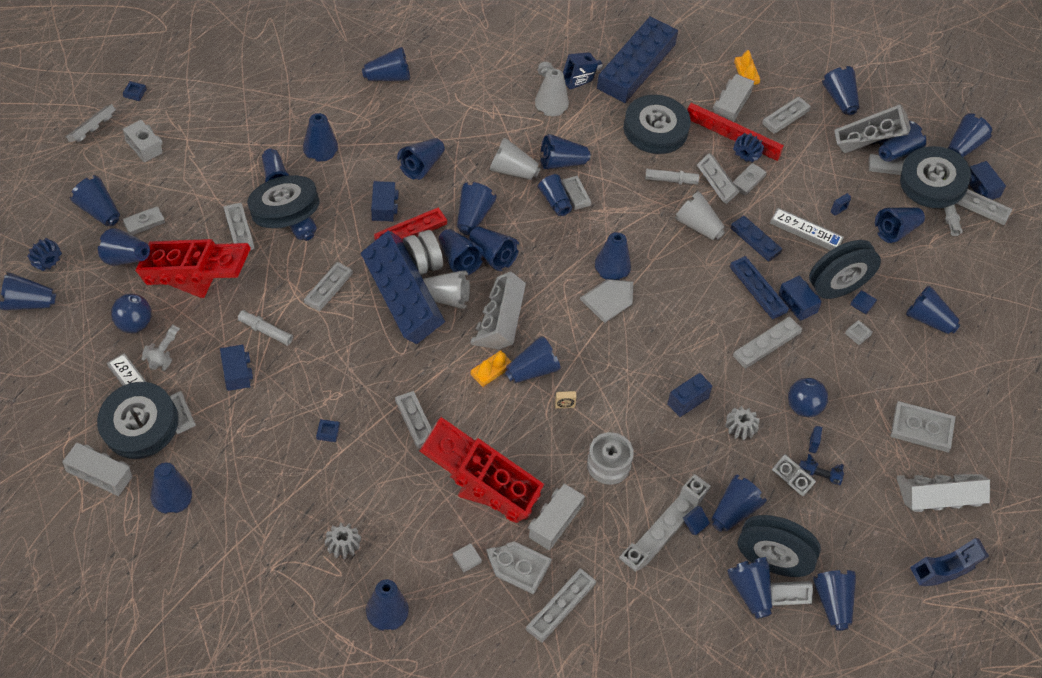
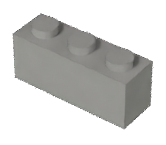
(733, 97)
(97, 468)
(556, 516)

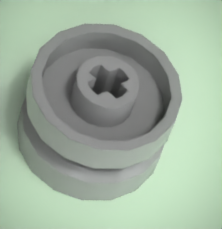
(424, 251)
(610, 458)

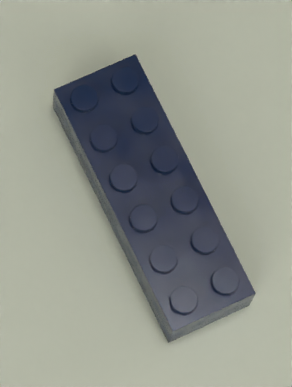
(637, 59)
(402, 287)

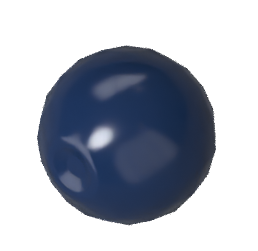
(131, 313)
(808, 397)

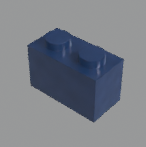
(986, 181)
(383, 201)
(799, 298)
(235, 367)
(689, 394)

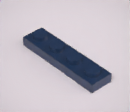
(759, 287)

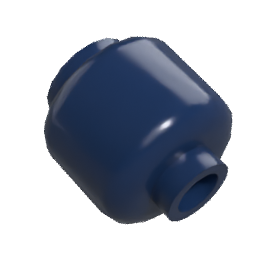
(304, 230)

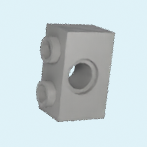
(142, 140)

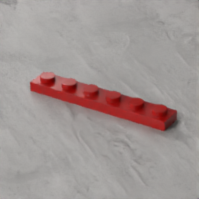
(731, 130)

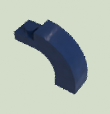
(951, 566)

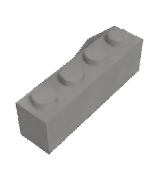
(876, 127)
(501, 313)
(944, 491)

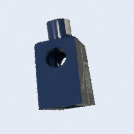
(580, 69)

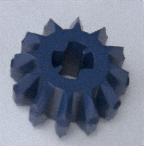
(748, 147)
(44, 254)

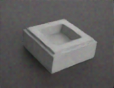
(858, 332)
(467, 558)

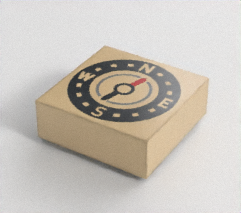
(565, 399)

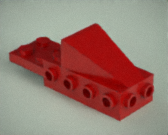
(191, 264)
(482, 472)

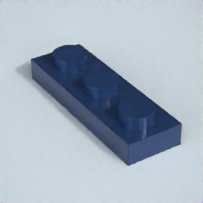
(756, 238)

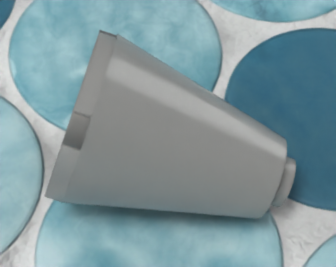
(552, 95)
(514, 161)
(701, 217)
(449, 288)

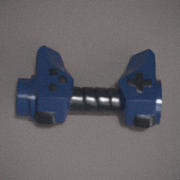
(811, 467)

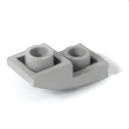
(794, 475)

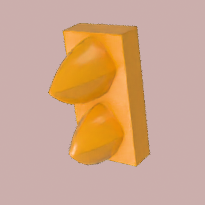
(746, 67)
(490, 368)

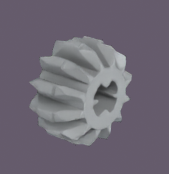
(742, 423)
(342, 540)

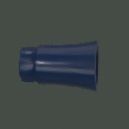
(273, 165)
(555, 194)

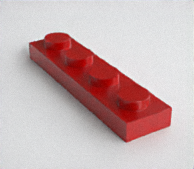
(427, 221)

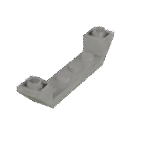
(642, 552)

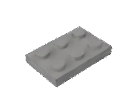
(923, 426)

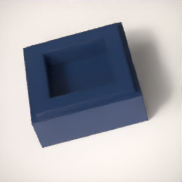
(134, 91)
(841, 204)
(863, 302)
(328, 430)
(815, 439)
(696, 520)

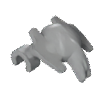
(156, 356)

